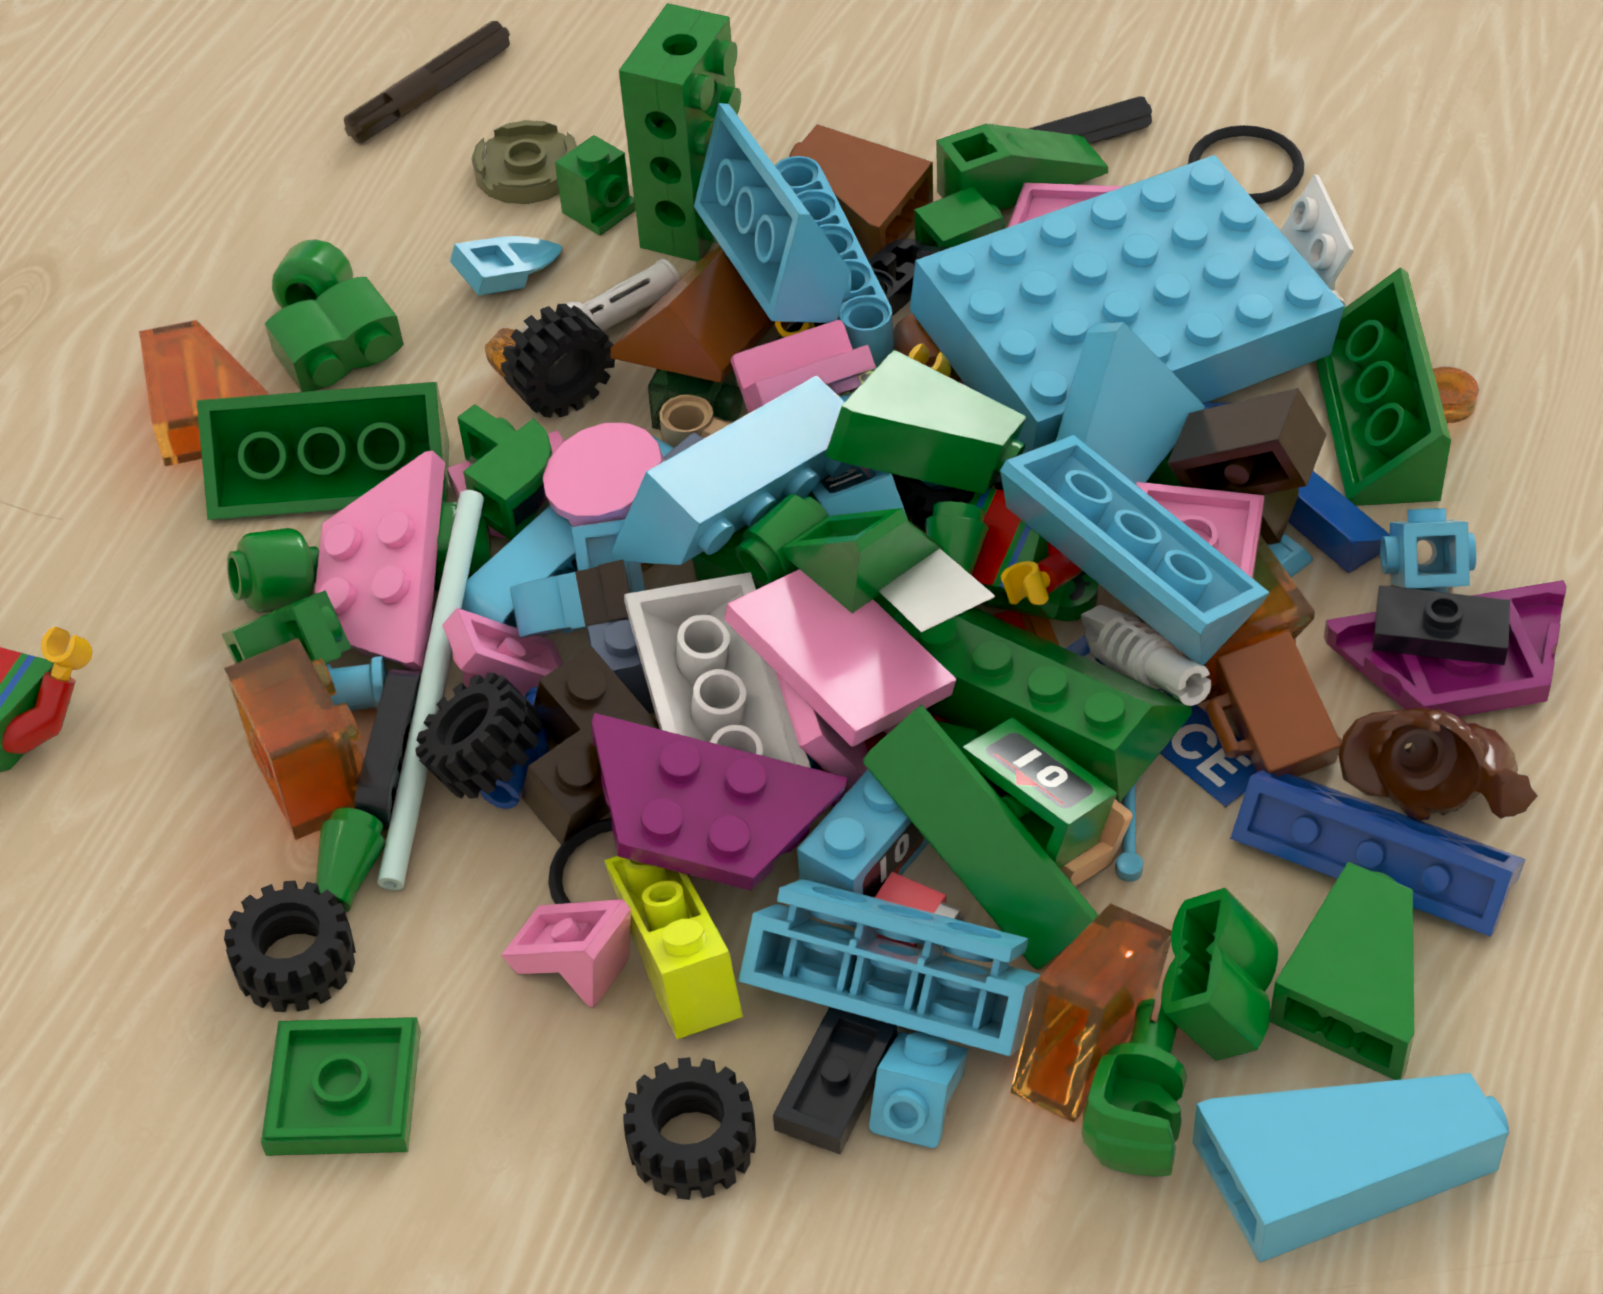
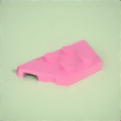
(382, 563)

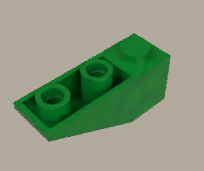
(1005, 157)

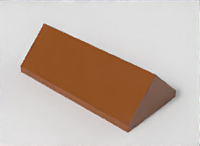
(697, 323)

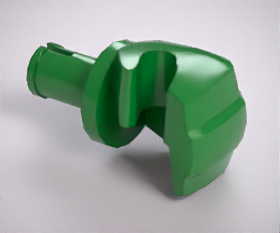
(1133, 1099)

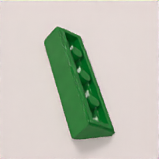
(979, 837)

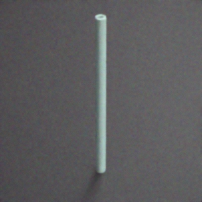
(430, 692)

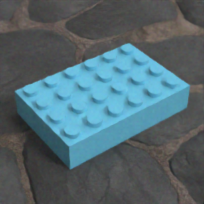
(1168, 256)

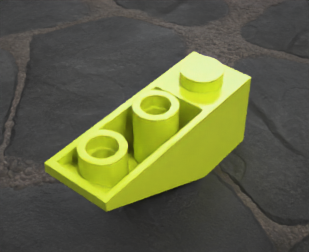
(677, 946)

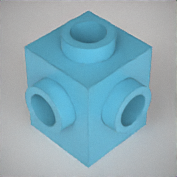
(1451, 551)

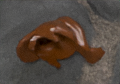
(1439, 769)

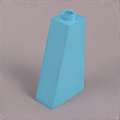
(1344, 1154)

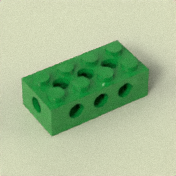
(669, 114)

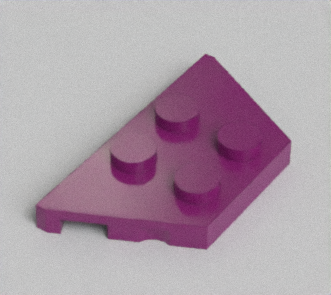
(1464, 685)
(705, 803)

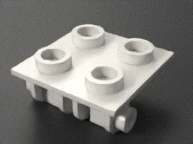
(1318, 233)

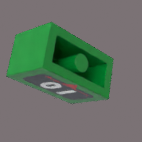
(1043, 788)

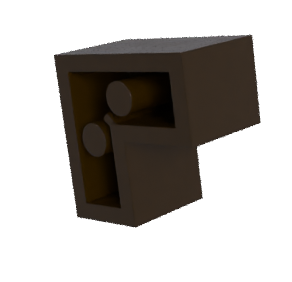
(1252, 448)
(566, 782)

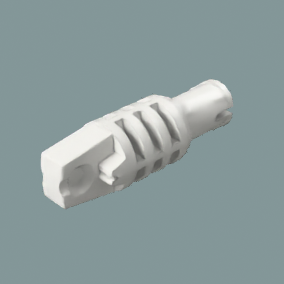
(1143, 654)

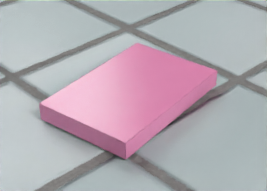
(848, 666)

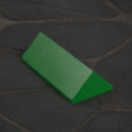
(1385, 400)
(314, 446)

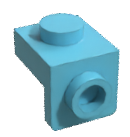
(915, 1088)

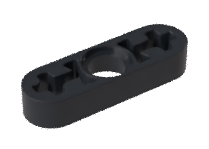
(387, 745)

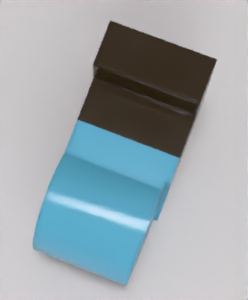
(571, 600)

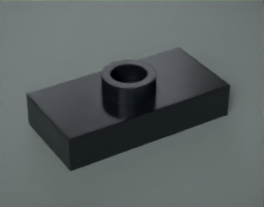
(1441, 625)
(834, 1079)

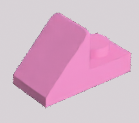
(493, 647)
(579, 941)

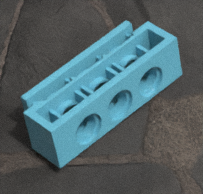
(890, 979)

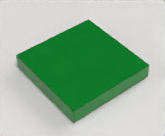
(341, 1086)

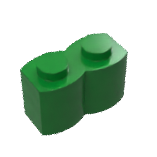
(334, 334)
(1220, 974)

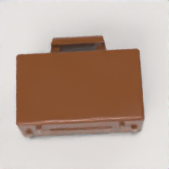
(1273, 709)

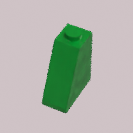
(925, 427)
(1354, 974)

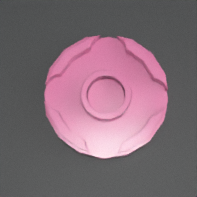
(599, 472)

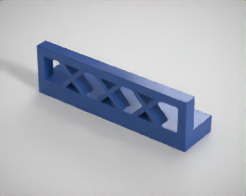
(1329, 828)

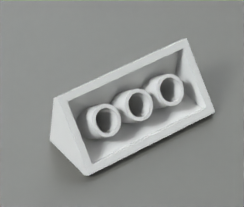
(705, 674)

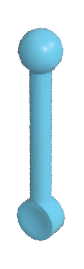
(1129, 864)

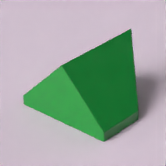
(859, 553)

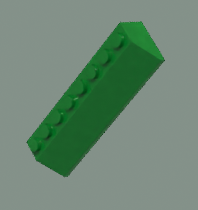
(1005, 672)

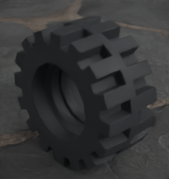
(303, 975)
(695, 1164)

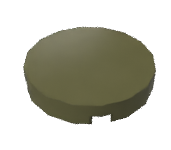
(521, 161)

